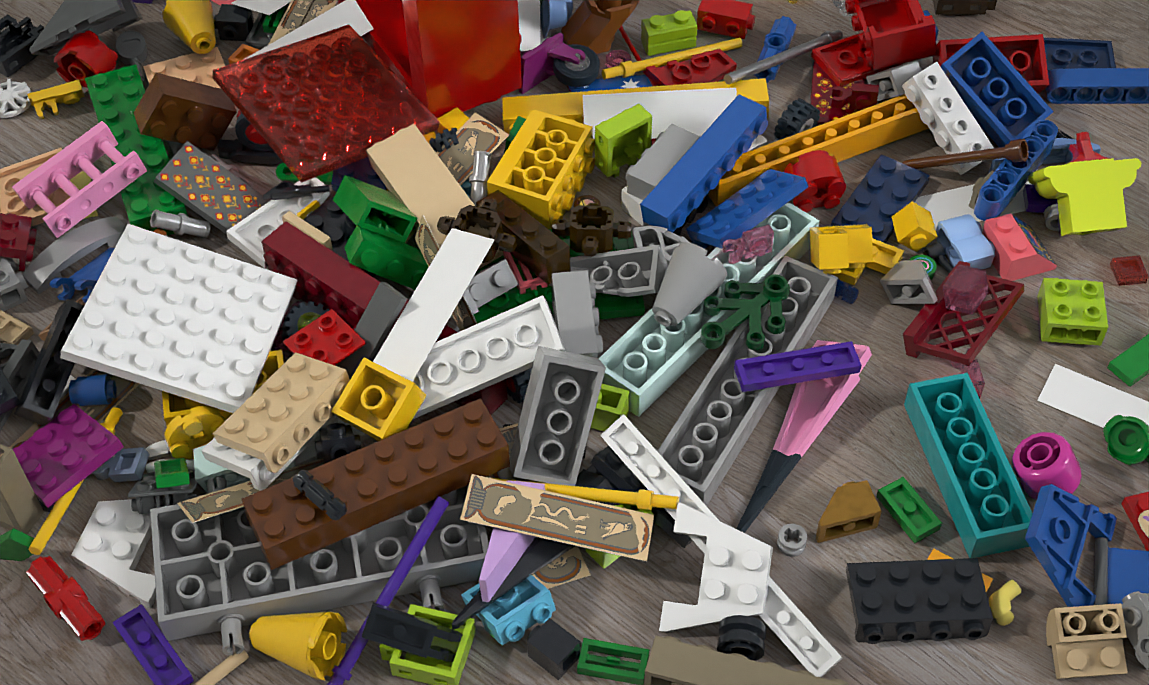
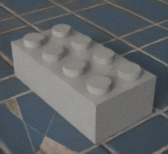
(556, 416)

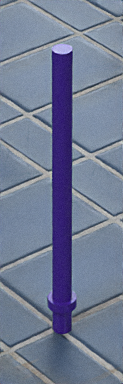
(343, 670)

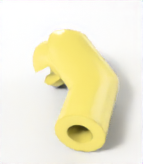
(1000, 602)

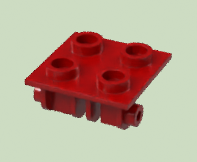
(325, 339)

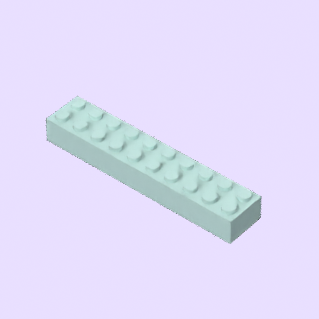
(656, 355)

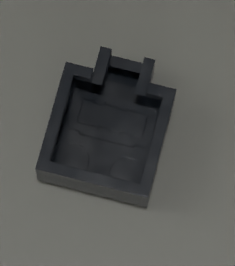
(16, 43)

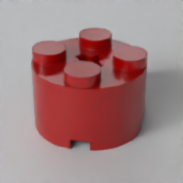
(84, 57)
(823, 178)

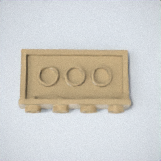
(284, 411)

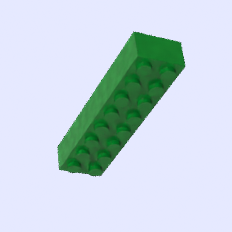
(114, 101)

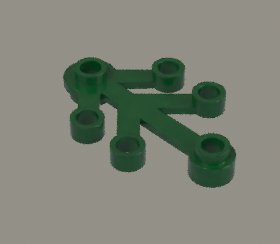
(772, 290)

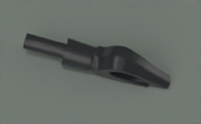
(287, 190)

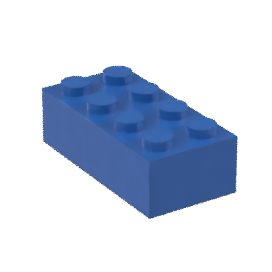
(994, 91)

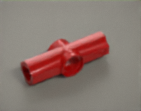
(66, 598)

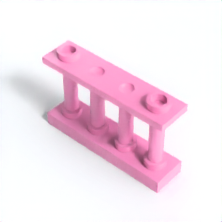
(66, 165)

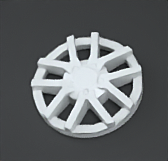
(12, 97)

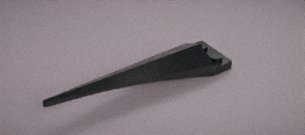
(537, 555)

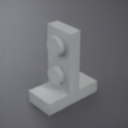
(489, 285)

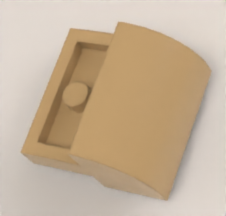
(1087, 640)

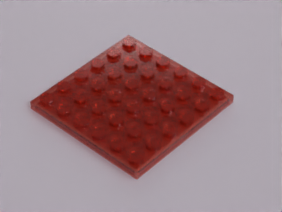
(322, 100)

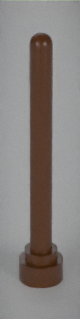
(1015, 151)

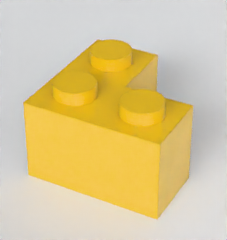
(840, 247)

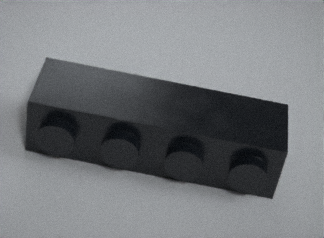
(50, 371)

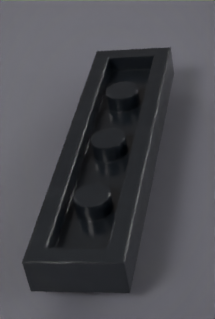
(618, 473)

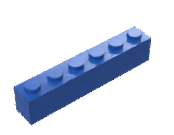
(704, 164)

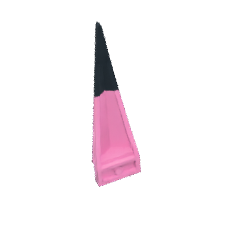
(807, 415)

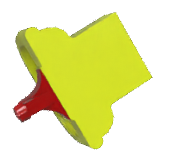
(1087, 189)

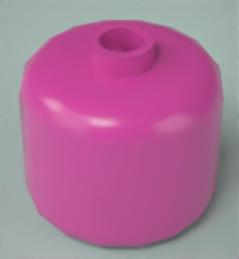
(1046, 460)

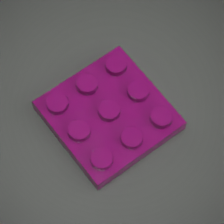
(65, 453)

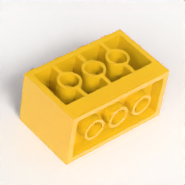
(545, 166)

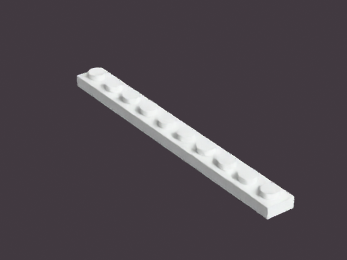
(779, 612)

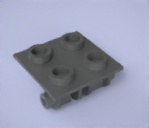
(146, 490)

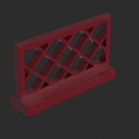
(929, 322)

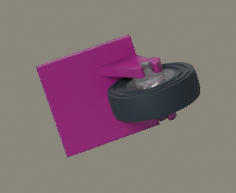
(571, 64)

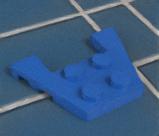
(1058, 537)

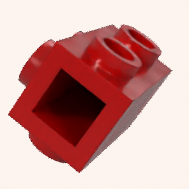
(725, 17)

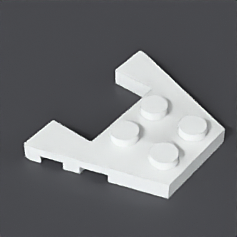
(114, 546)
(732, 573)

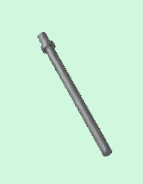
(825, 38)

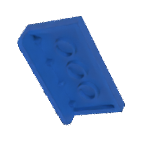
(746, 208)

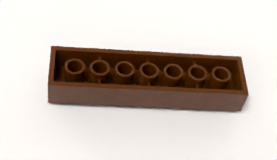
(379, 482)

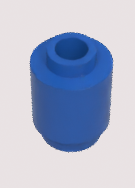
(92, 390)

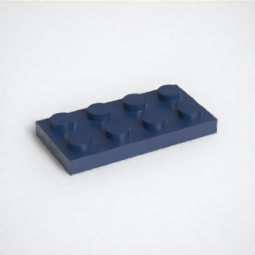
(881, 195)

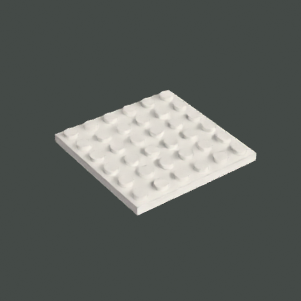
(181, 319)

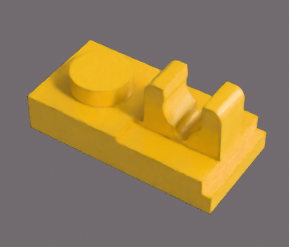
(65, 93)

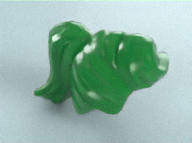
(1127, 439)

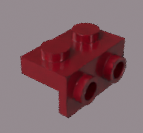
(17, 238)

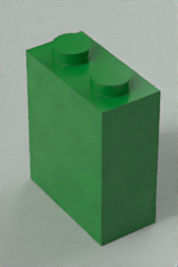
(374, 209)

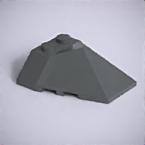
(84, 15)

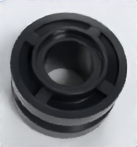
(742, 636)

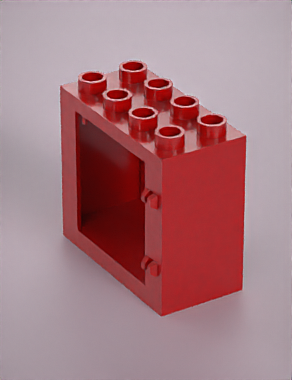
(448, 48)

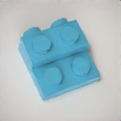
(515, 610)

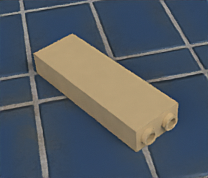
(421, 181)

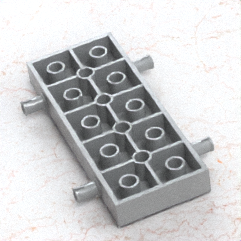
(219, 580)

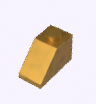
(849, 512)

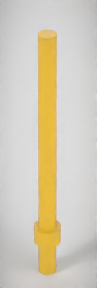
(629, 68)
(643, 499)
(63, 503)

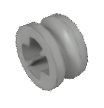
(1052, 217)
(791, 548)

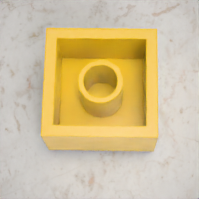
(378, 401)

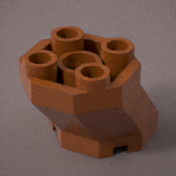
(596, 23)

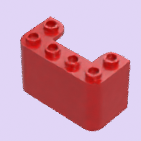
(892, 31)

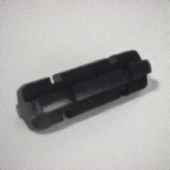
(319, 495)

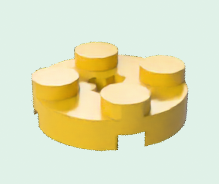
(183, 433)

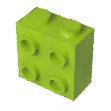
(1072, 311)

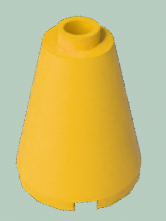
(191, 23)
(302, 641)

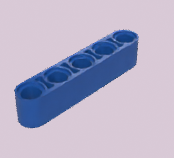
(1098, 86)
(1012, 176)

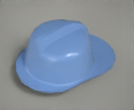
(554, 14)

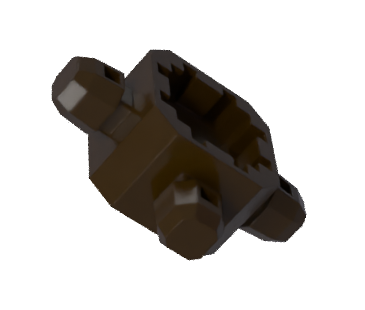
(486, 217)
(591, 229)

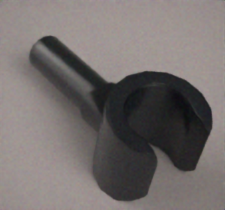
(937, 253)

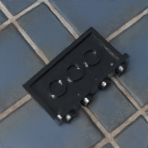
(918, 600)

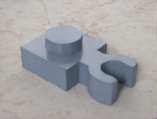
(125, 466)

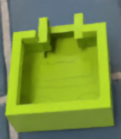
(622, 139)
(430, 669)

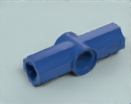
(776, 42)

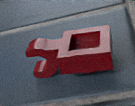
(858, 97)

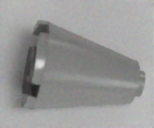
(686, 283)

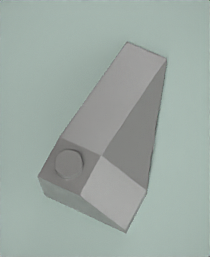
(624, 271)

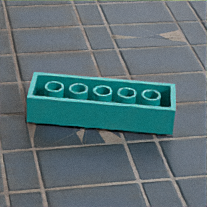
(969, 465)

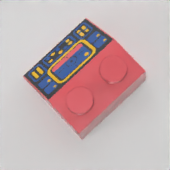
(1017, 248)

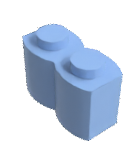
(965, 242)

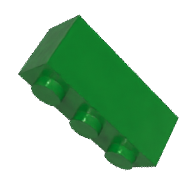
(386, 257)

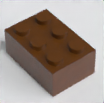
(184, 111)

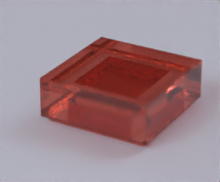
(1129, 270)

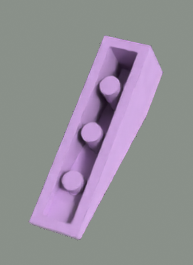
(503, 554)

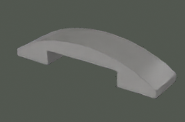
(71, 249)

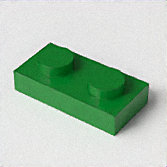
(909, 510)

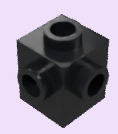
(336, 441)

